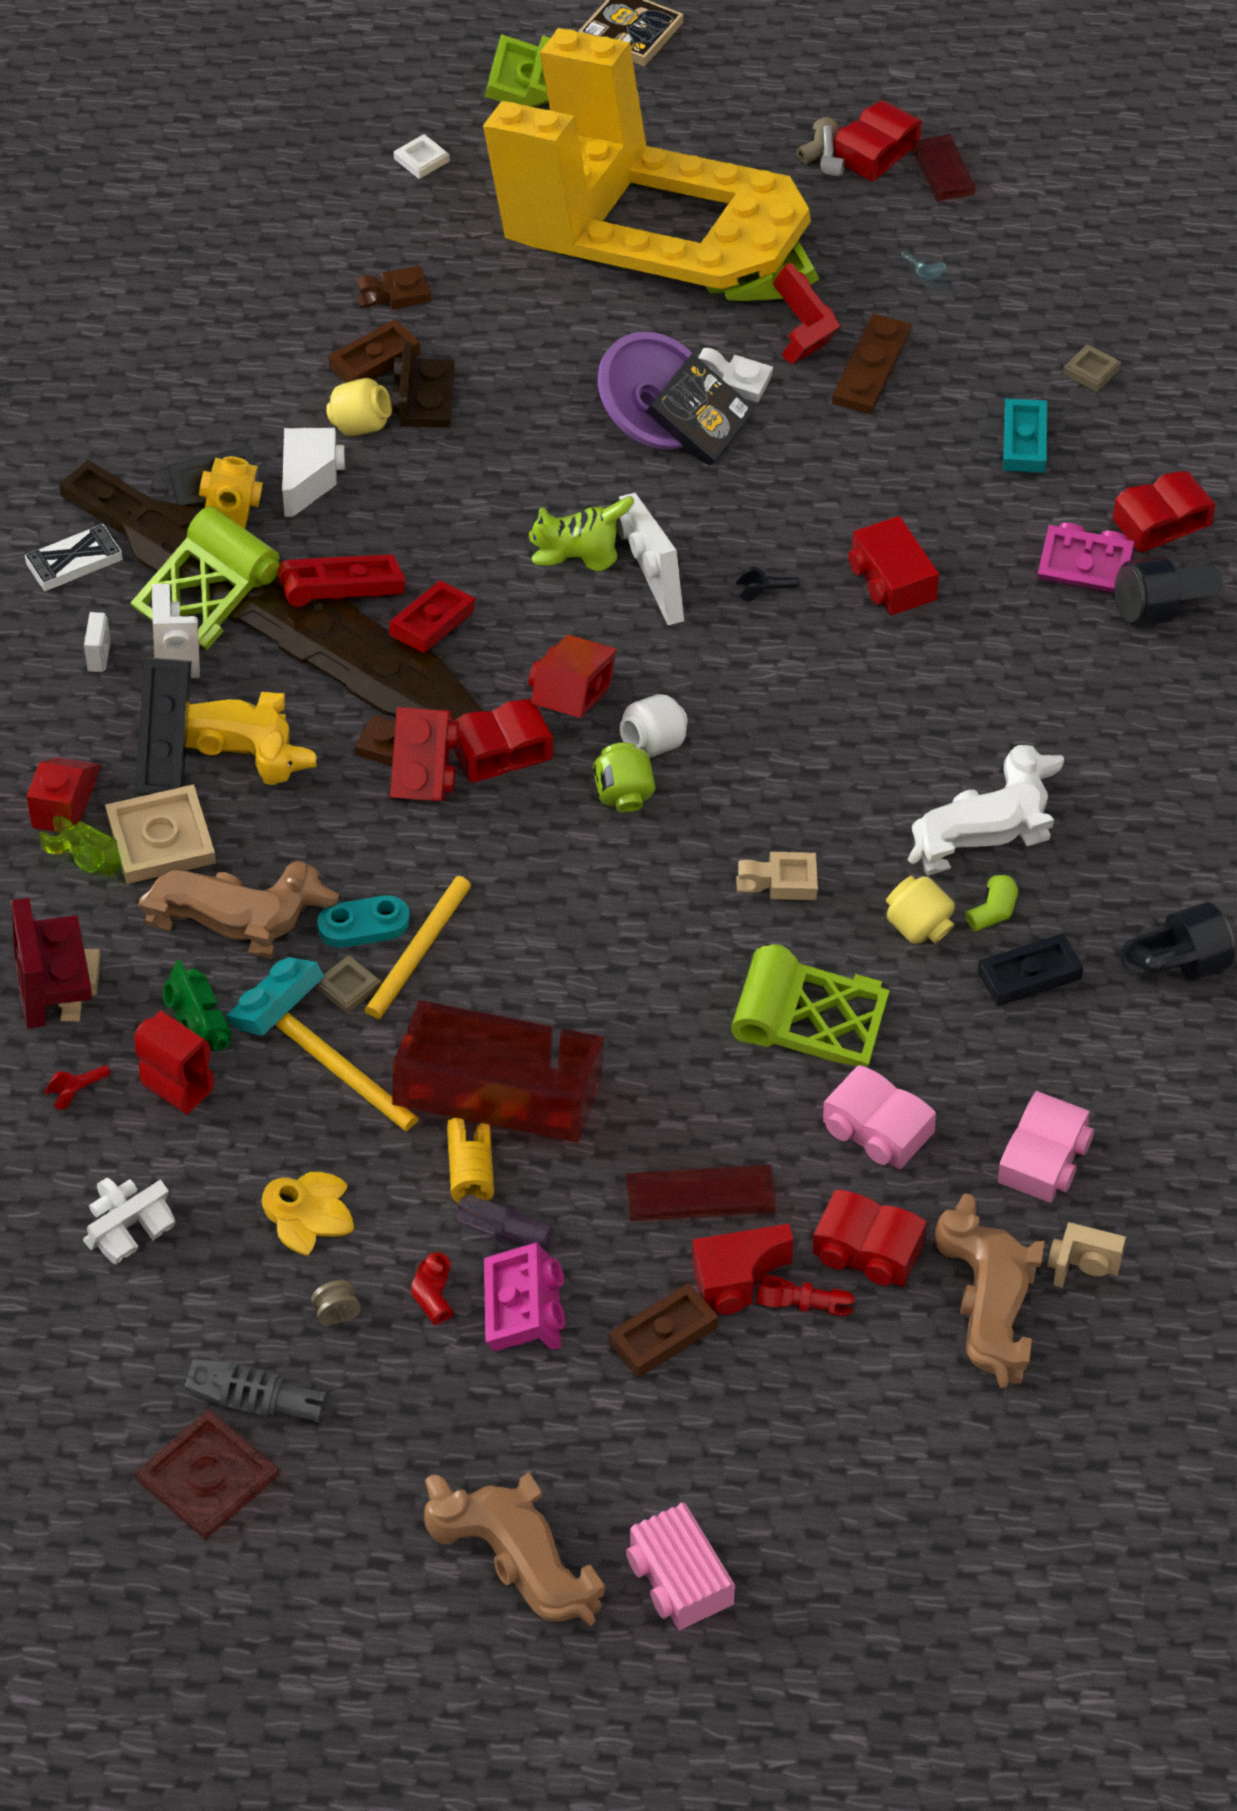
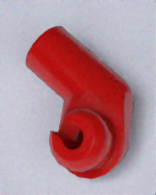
(429, 1285)

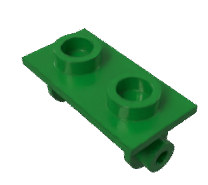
(188, 996)

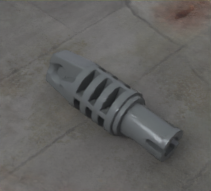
(253, 1390)

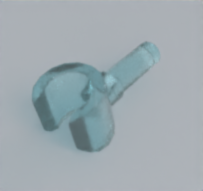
(925, 271)

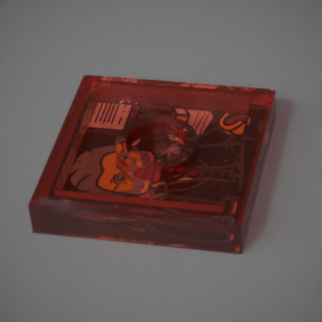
(206, 1474)

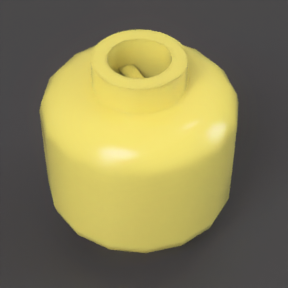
(359, 407)
(920, 910)

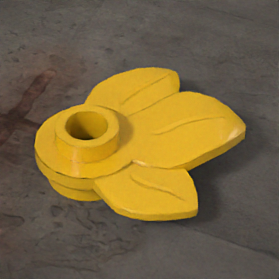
(313, 1212)

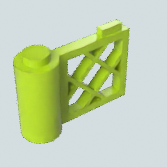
(230, 553)
(771, 1000)

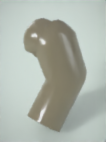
(813, 150)

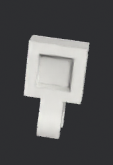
(742, 374)

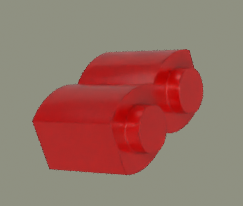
(877, 139)
(1163, 510)
(502, 740)
(173, 1062)
(869, 1238)

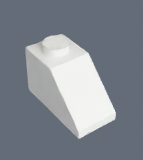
(309, 466)

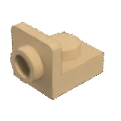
(1086, 1247)

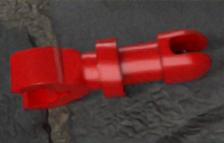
(782, 1293)

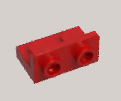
(422, 754)

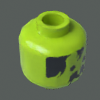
(624, 777)

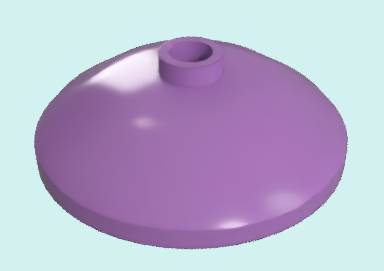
(636, 372)

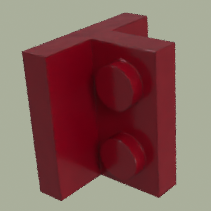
(48, 961)

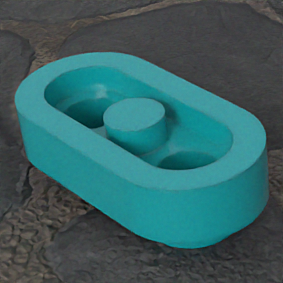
(363, 921)

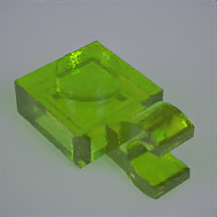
(88, 846)

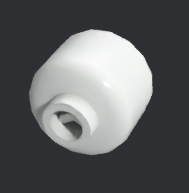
(654, 724)

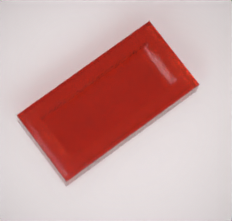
(943, 167)

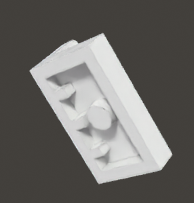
(174, 634)

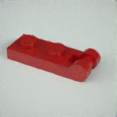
(340, 577)

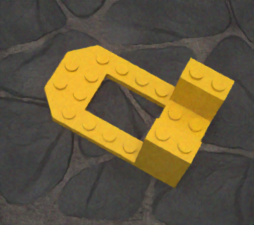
(572, 163)

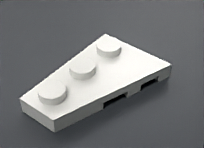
(655, 556)

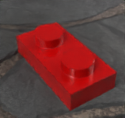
(432, 616)

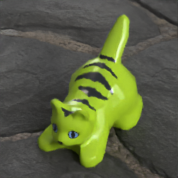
(581, 535)

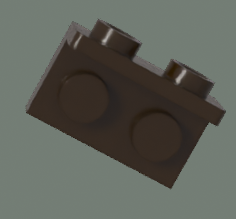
(424, 390)

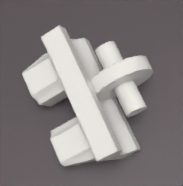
(110, 1230)

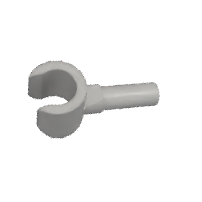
(829, 164)

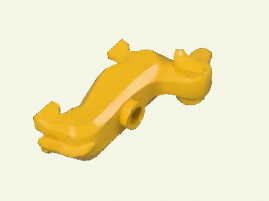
(249, 730)

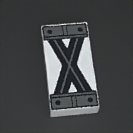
(73, 557)

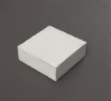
(421, 156)
(97, 642)

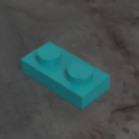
(1025, 435)
(275, 995)

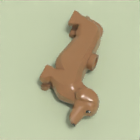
(236, 909)
(1000, 1284)
(521, 1543)

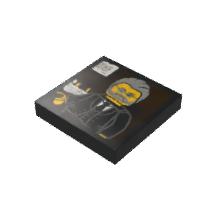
(700, 410)

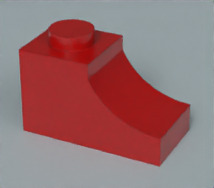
(733, 1263)

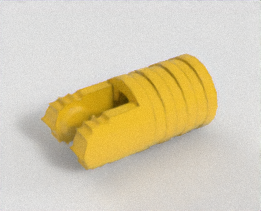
(470, 1161)

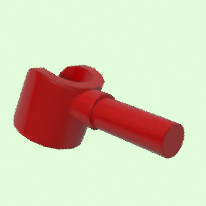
(68, 1084)

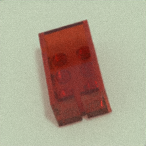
(497, 1071)

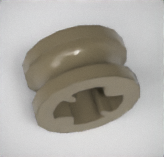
(335, 1302)

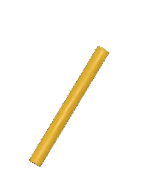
(418, 947)
(346, 1071)

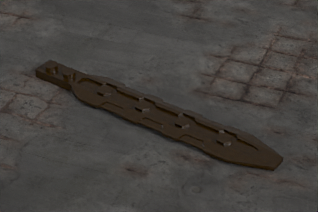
(321, 632)

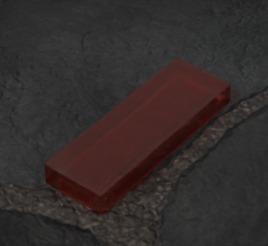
(700, 1193)

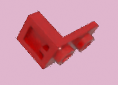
(817, 318)

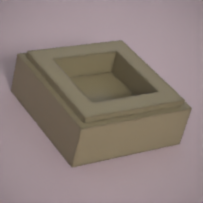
(1092, 367)
(348, 984)

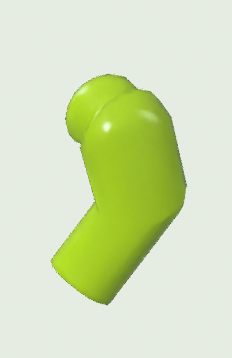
(999, 904)

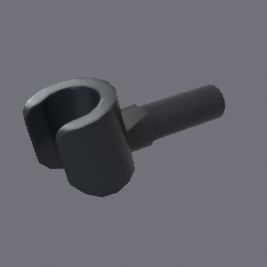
(758, 581)

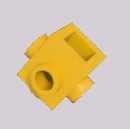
(232, 488)

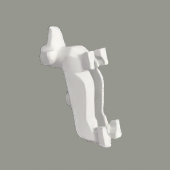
(992, 816)

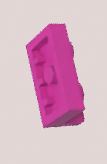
(1084, 557)
(523, 1298)

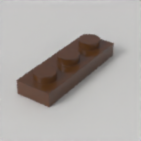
(871, 363)

